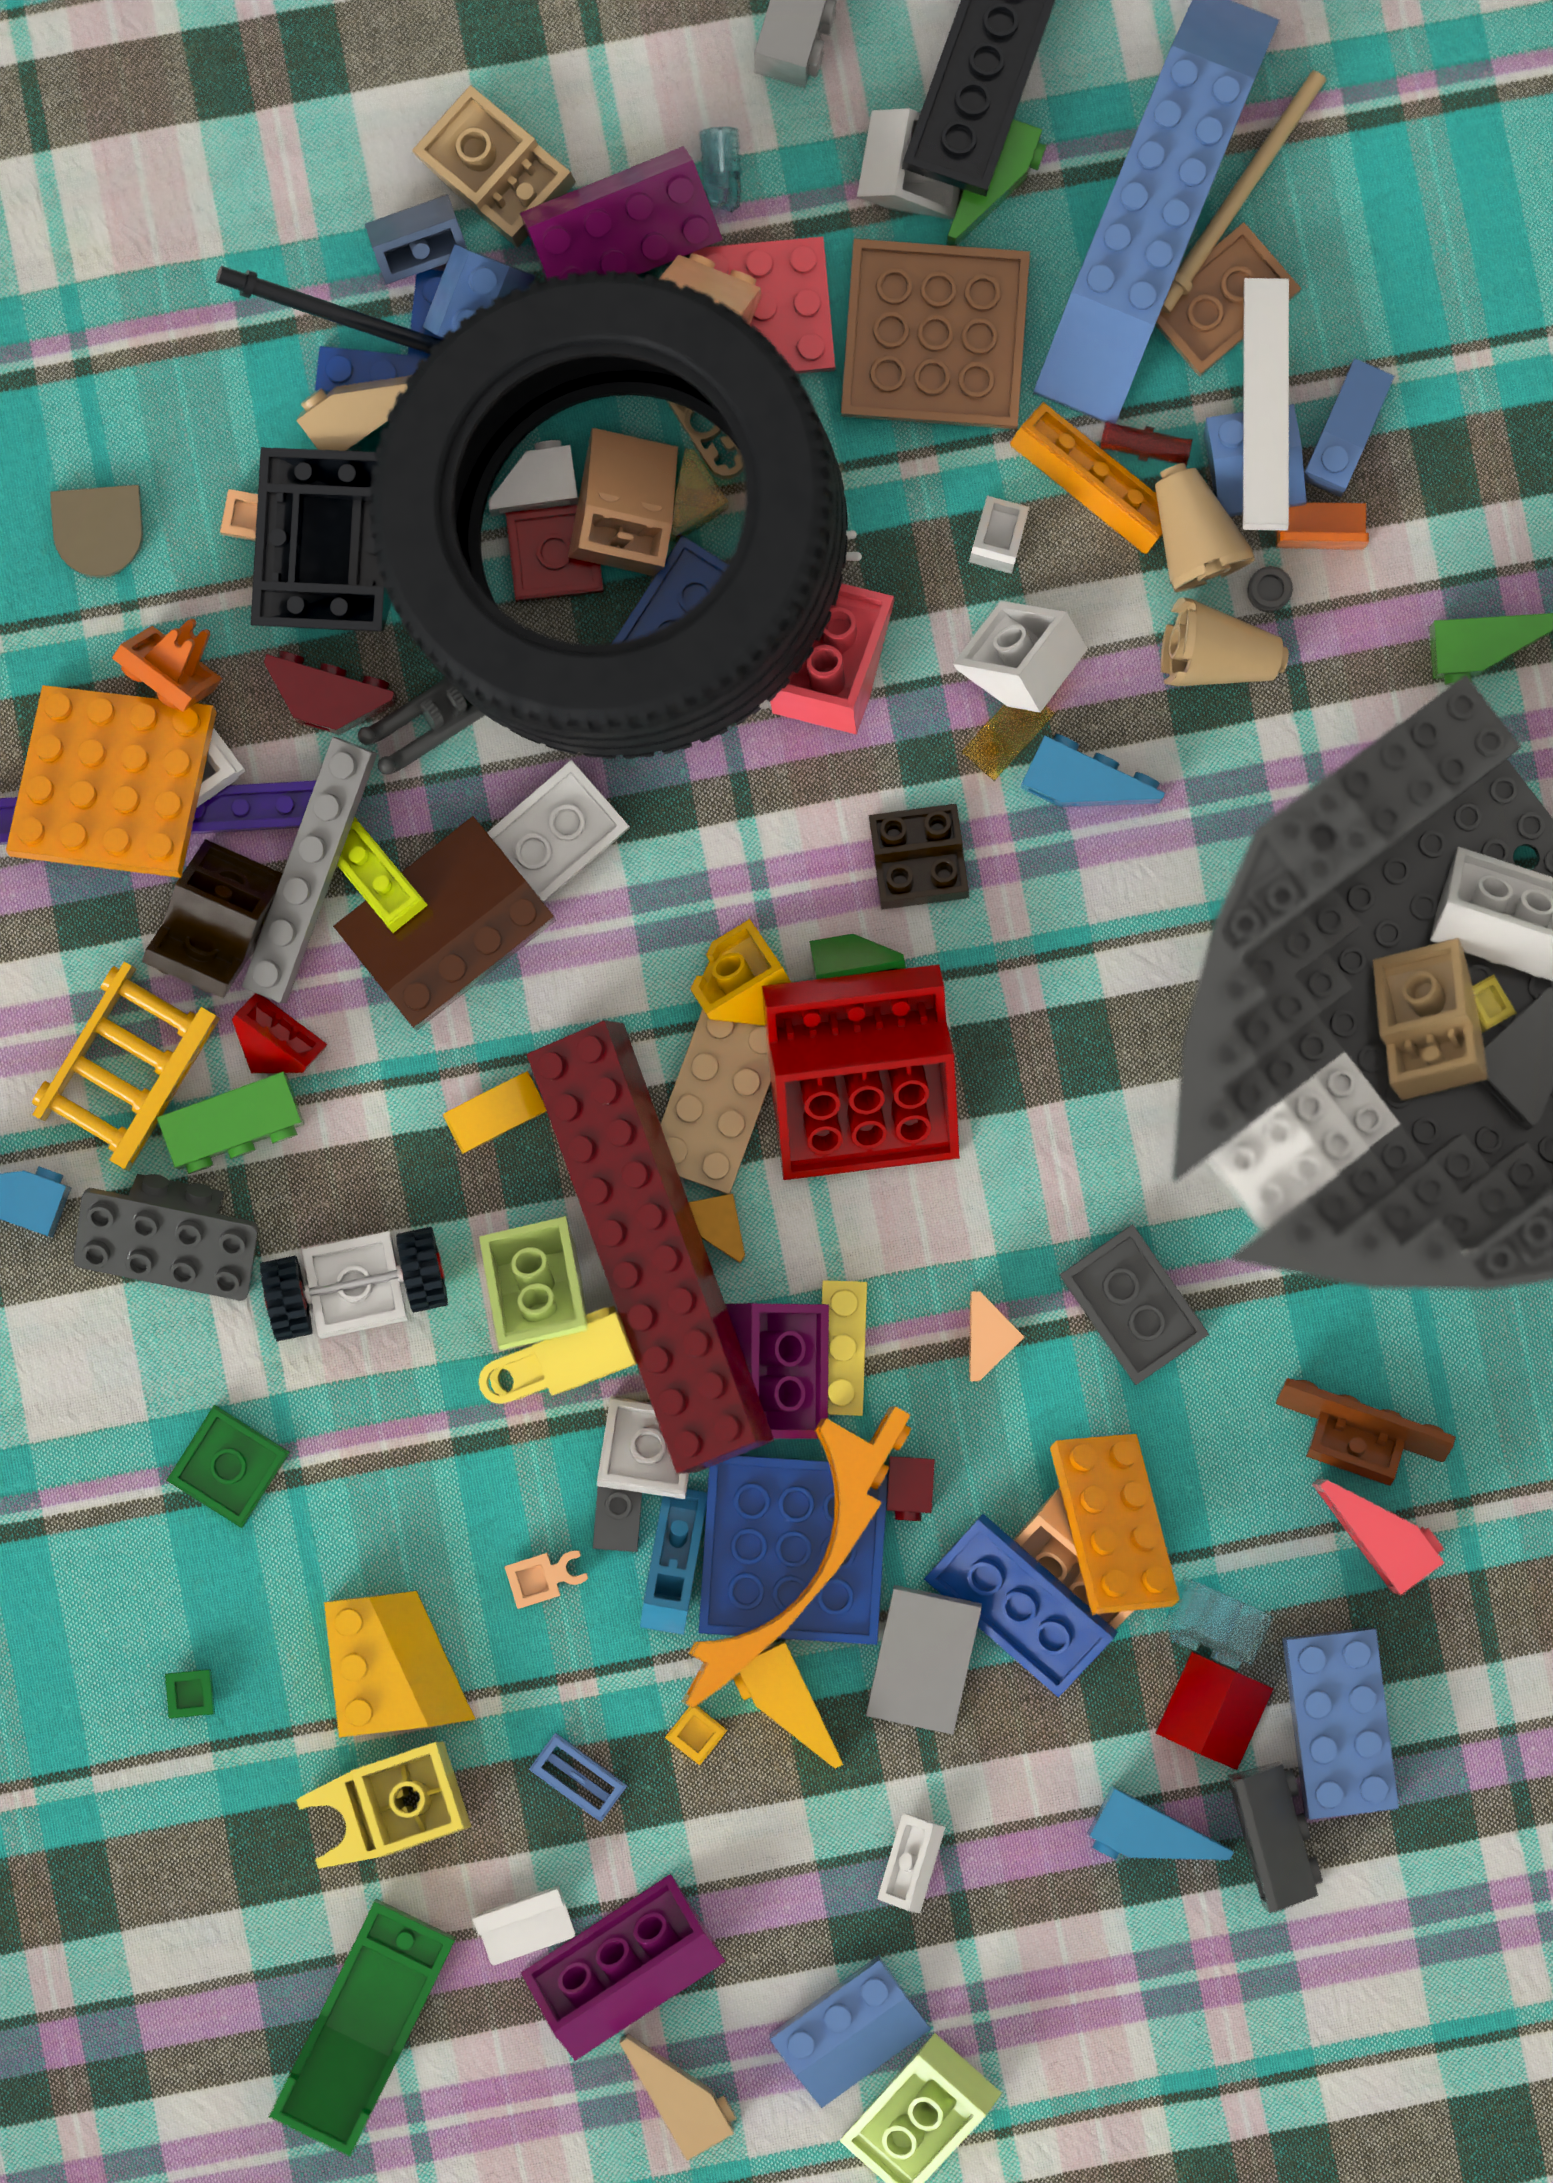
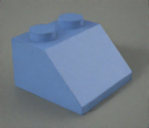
(468, 284)
(1225, 457)

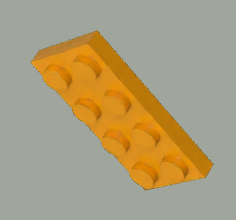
(1114, 1523)

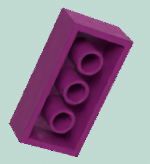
(625, 220)

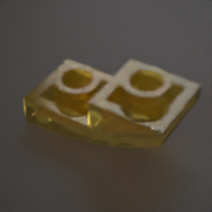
(1005, 738)

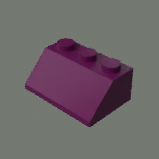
(787, 1362)

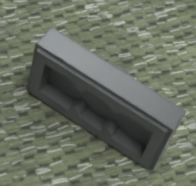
(617, 1519)

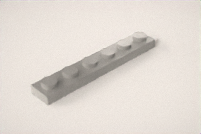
(309, 870)

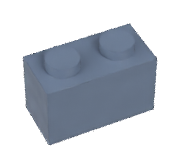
(415, 239)

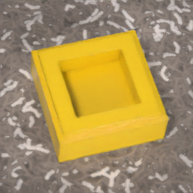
(696, 1734)

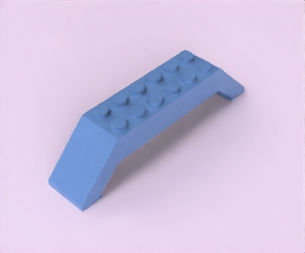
(1154, 207)

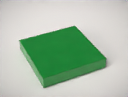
(228, 1466)

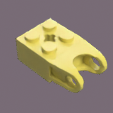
(563, 1360)
(374, 1806)

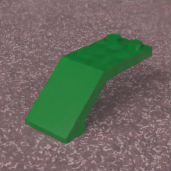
(362, 2027)

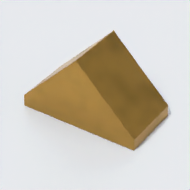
(719, 1224)

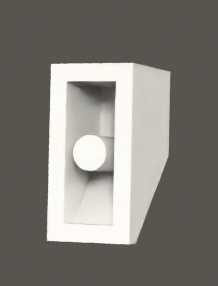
(538, 481)

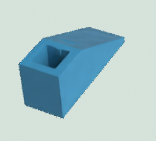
(1074, 779)

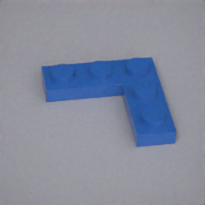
(352, 366)

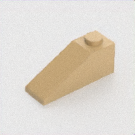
(348, 412)
(684, 2103)

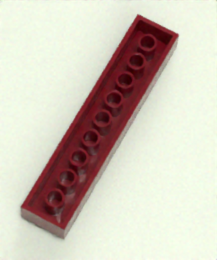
(650, 1247)

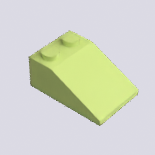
(534, 1283)
(921, 2115)

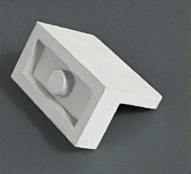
(524, 1925)

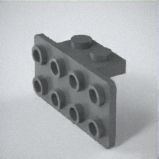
(167, 1237)

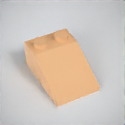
(733, 290)

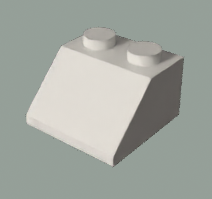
(882, 173)
(1022, 654)

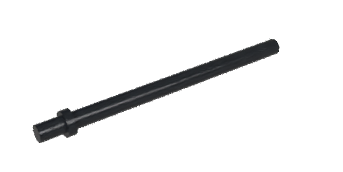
(249, 285)

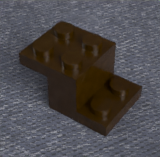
(213, 919)

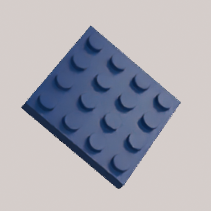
(766, 1542)

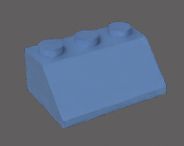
(849, 2031)

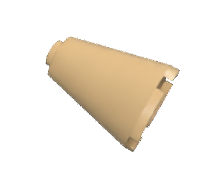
(1197, 530)
(1218, 648)

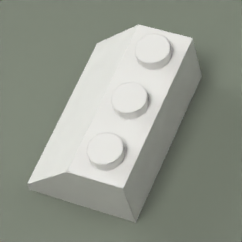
(1498, 912)

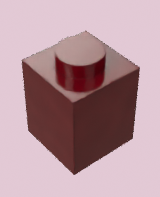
(910, 1487)

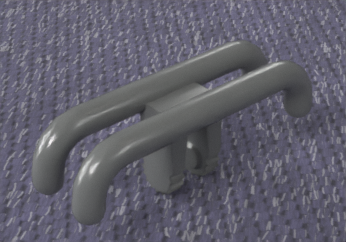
(442, 709)

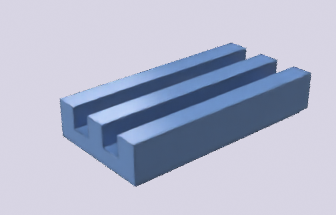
(609, 1799)

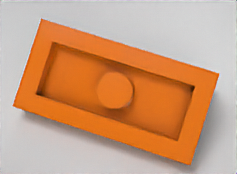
(1325, 527)

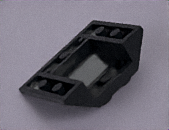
(316, 542)

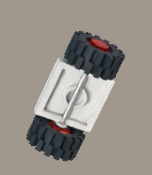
(354, 1284)

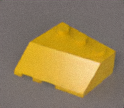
(390, 1666)

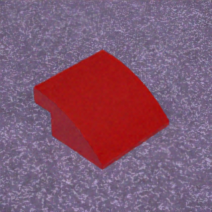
(861, 1072)

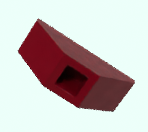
(326, 696)

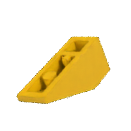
(783, 1696)

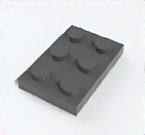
(1133, 1304)

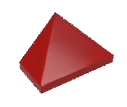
(274, 1039)

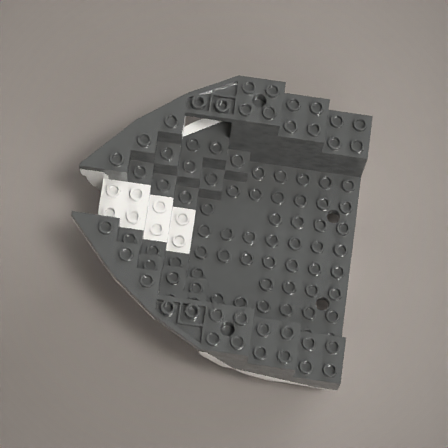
(1286, 1044)

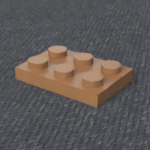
(1210, 316)

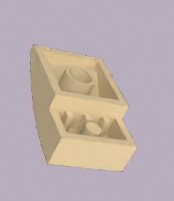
(492, 163)
(1429, 1019)

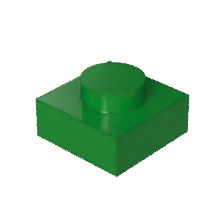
(190, 1693)

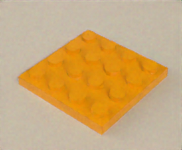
(111, 781)

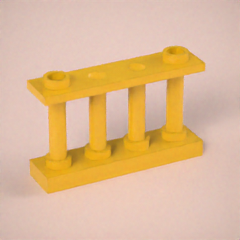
(147, 1104)

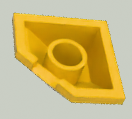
(735, 975)

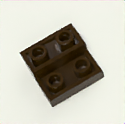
(918, 856)

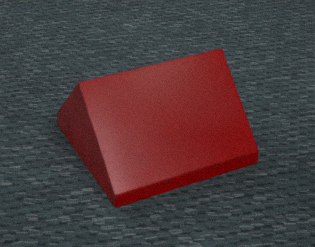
(1214, 1711)

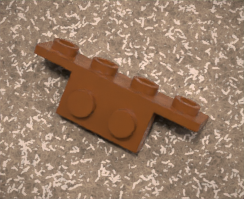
(1361, 1436)

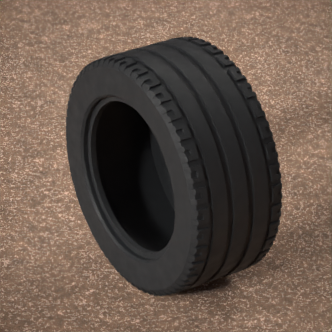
(507, 377)

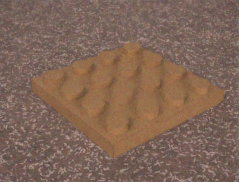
(935, 334)

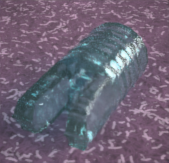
(721, 166)

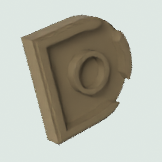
(97, 528)

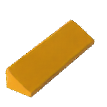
(1090, 476)

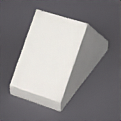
(999, 534)

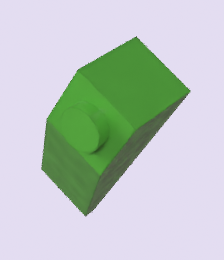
(1018, 156)
(1479, 644)

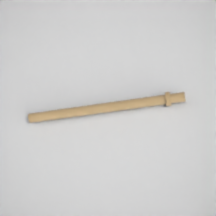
(1243, 188)

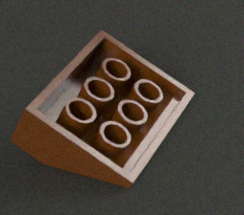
(473, 923)

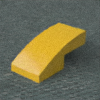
(494, 1112)

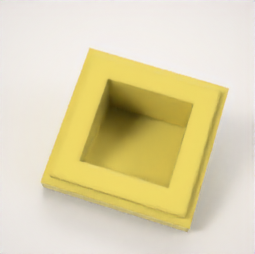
(1491, 1003)

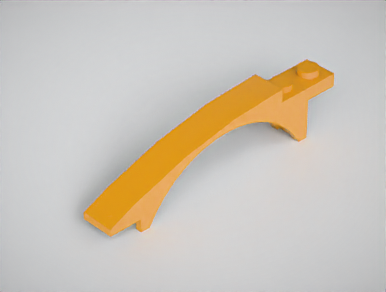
(854, 1469)

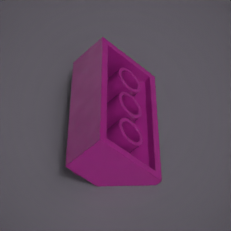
(622, 1967)

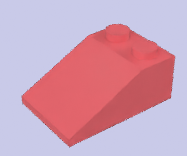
(841, 670)
(1391, 1545)

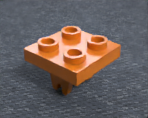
(170, 664)

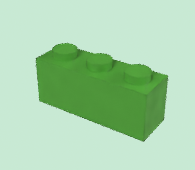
(231, 1123)

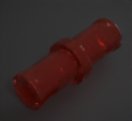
(1146, 443)

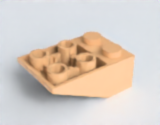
(625, 503)

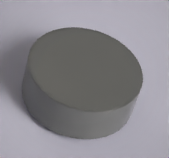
(1269, 589)

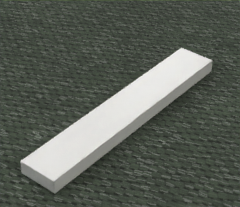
(1266, 404)

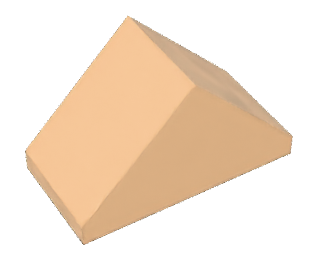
(989, 1336)

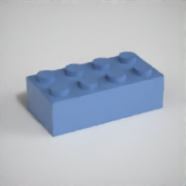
(1340, 1723)

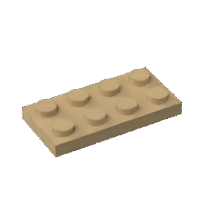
(717, 1101)

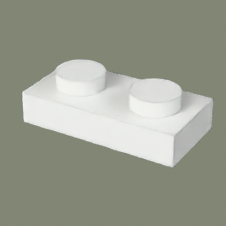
(911, 1863)

